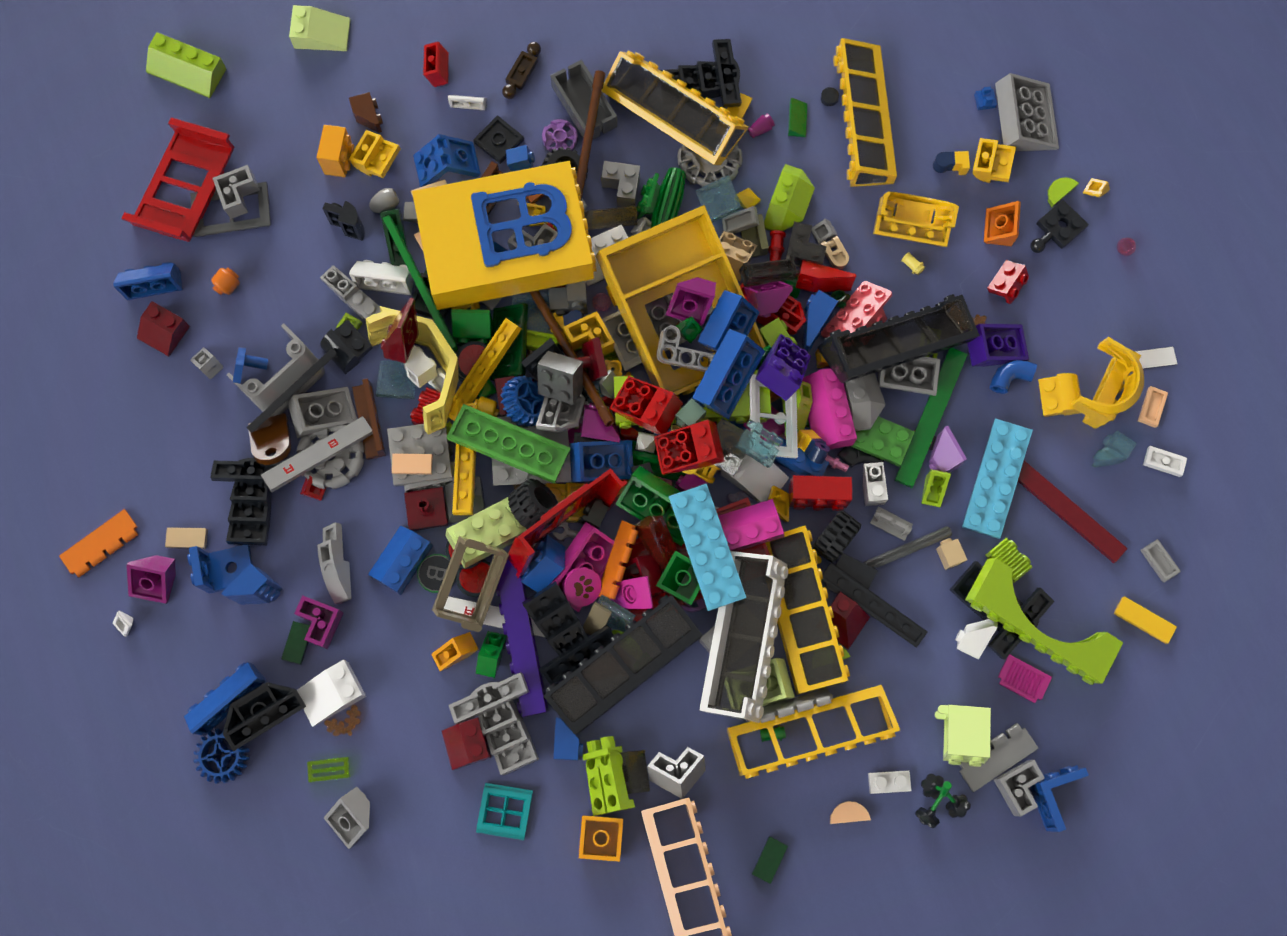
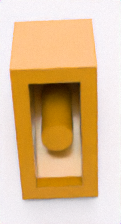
(454, 651)

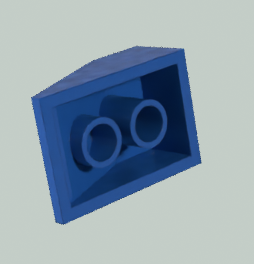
(818, 312)
(594, 458)

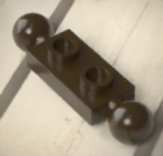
(521, 70)

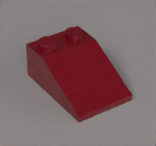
(401, 334)

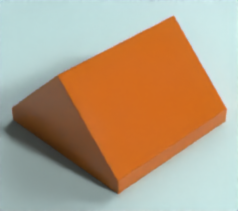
(1002, 224)

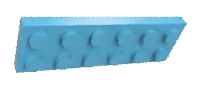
(997, 478)
(707, 547)

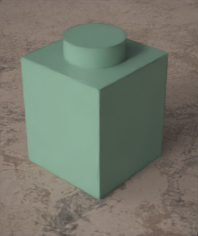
(690, 414)

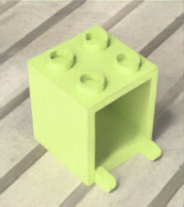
(965, 734)

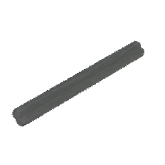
(909, 548)

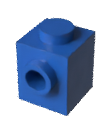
(520, 158)

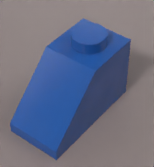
(566, 743)

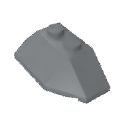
(864, 401)
(560, 416)

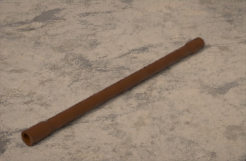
(597, 86)
(602, 409)

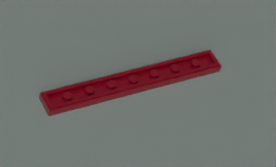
(1071, 513)

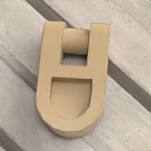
(839, 257)

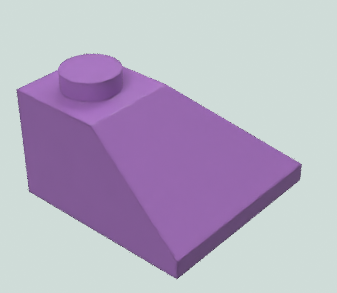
(946, 452)

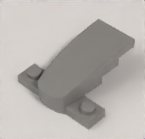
(500, 721)

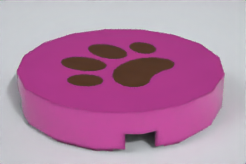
(581, 586)

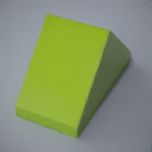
(935, 487)

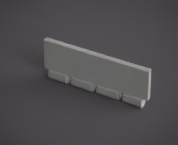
(801, 703)
(1002, 756)

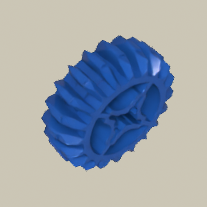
(522, 401)
(223, 763)

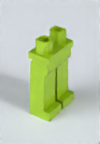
(606, 777)

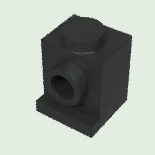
(594, 513)

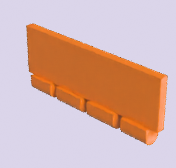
(104, 538)
(620, 553)

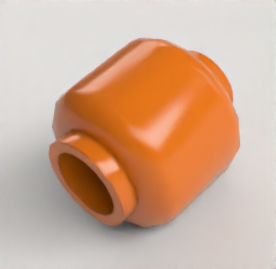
(225, 281)

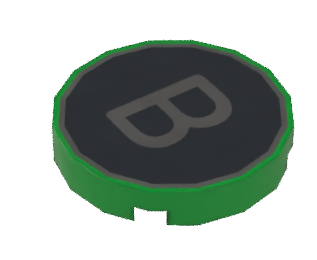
(432, 571)

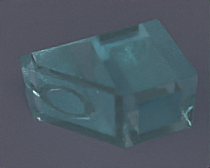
(1115, 450)

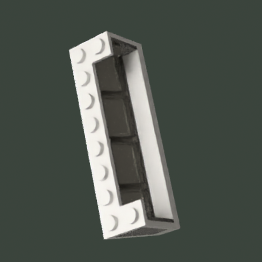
(745, 640)

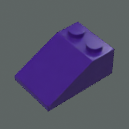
(998, 345)

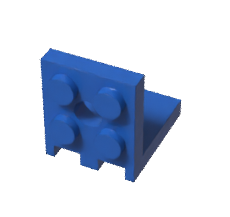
(442, 156)
(211, 569)
(1044, 797)

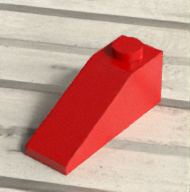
(823, 278)

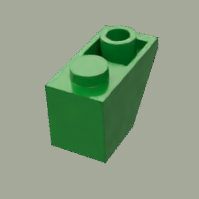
(490, 654)

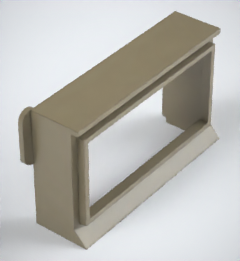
(487, 592)

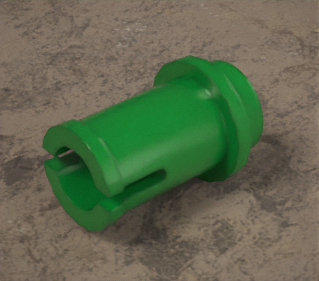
(779, 732)

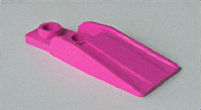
(634, 594)

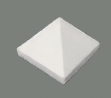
(645, 442)
(123, 623)

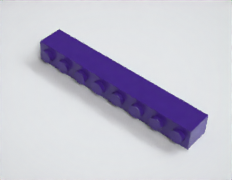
(521, 641)

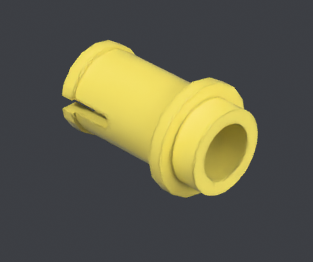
(916, 266)

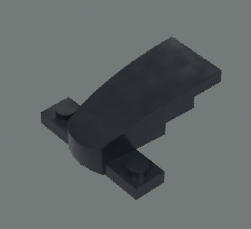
(714, 78)
(250, 500)
(1033, 609)
(563, 632)

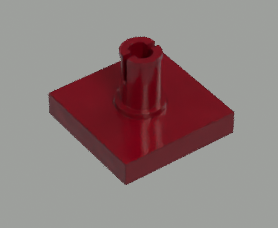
(593, 359)
(426, 509)

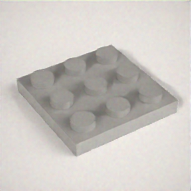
(415, 440)

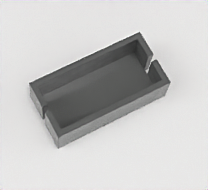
(576, 97)

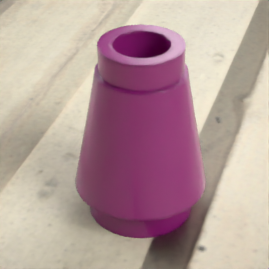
(761, 125)

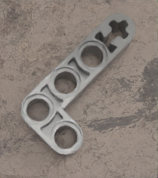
(676, 352)

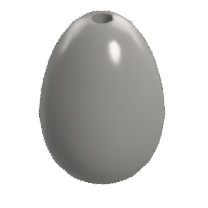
(384, 200)

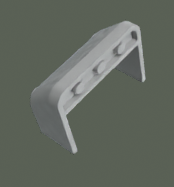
(301, 362)

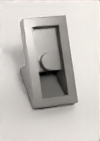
(207, 363)

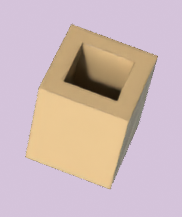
(951, 553)

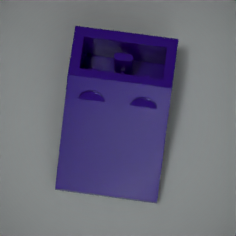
(784, 367)

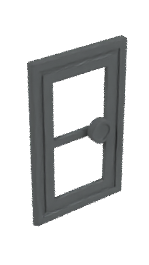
(263, 221)

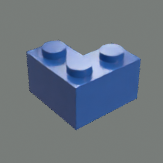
(546, 564)

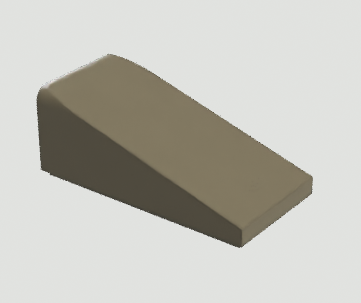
(597, 618)

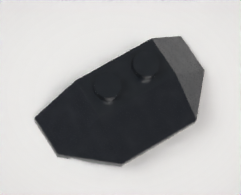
(259, 712)

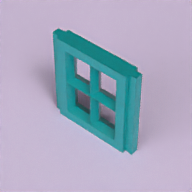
(501, 829)

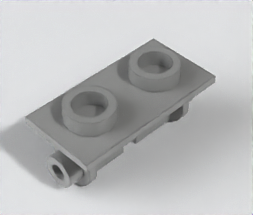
(891, 523)

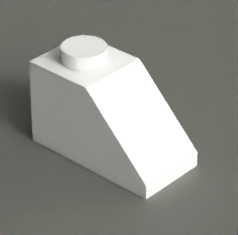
(976, 637)

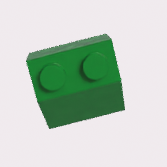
(471, 326)
(679, 579)

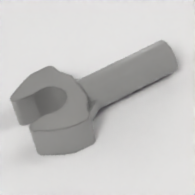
(567, 532)

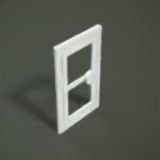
(790, 418)

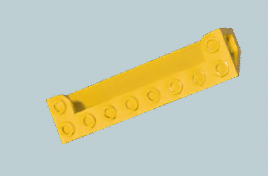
(845, 701)

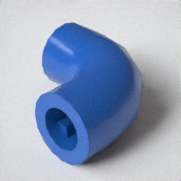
(1008, 372)

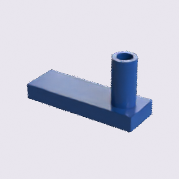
(249, 361)

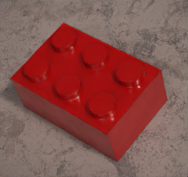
(820, 492)

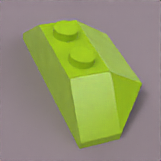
(789, 199)

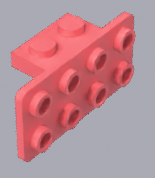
(860, 310)

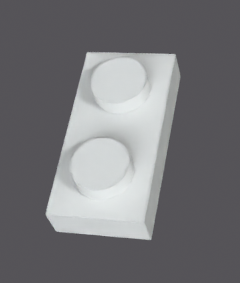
(1165, 461)
(889, 782)

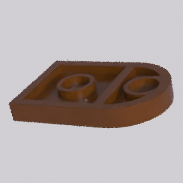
(269, 438)

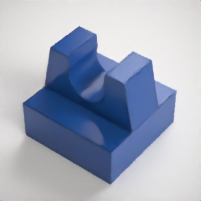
(985, 99)

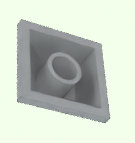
(350, 817)

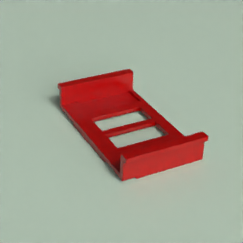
(191, 146)
(606, 488)

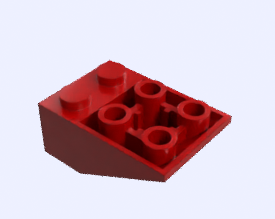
(646, 405)
(689, 448)

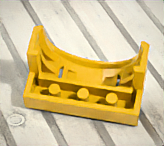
(914, 218)
(1104, 405)

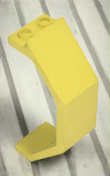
(436, 413)

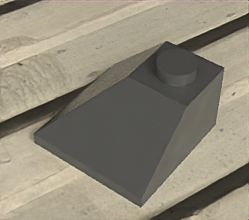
(479, 503)

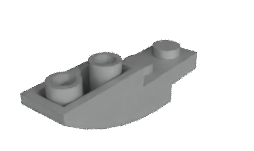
(350, 293)
(333, 567)

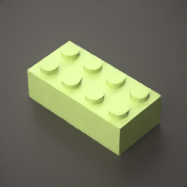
(491, 526)

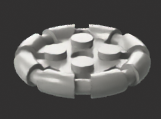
(706, 168)
(336, 465)

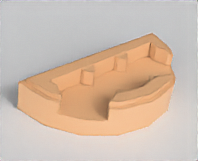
(849, 812)

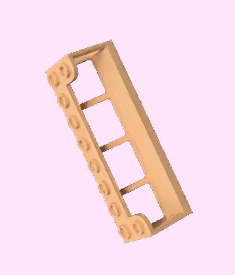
(669, 891)

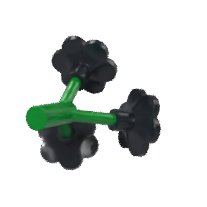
(935, 788)

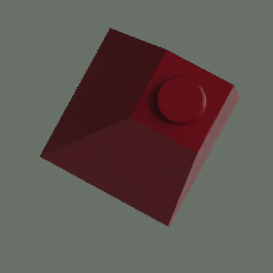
(848, 619)

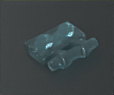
(756, 447)

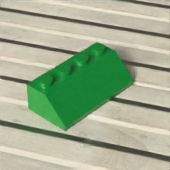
(649, 496)

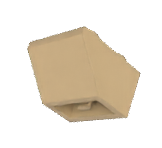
(737, 251)

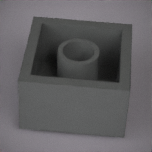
(560, 377)

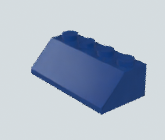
(728, 373)
(214, 708)

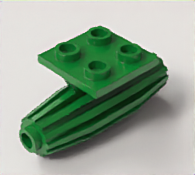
(663, 199)

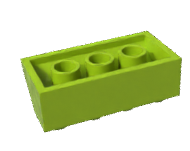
(184, 65)

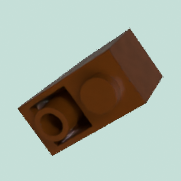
(364, 111)

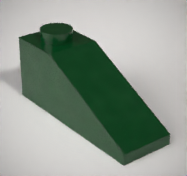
(394, 254)

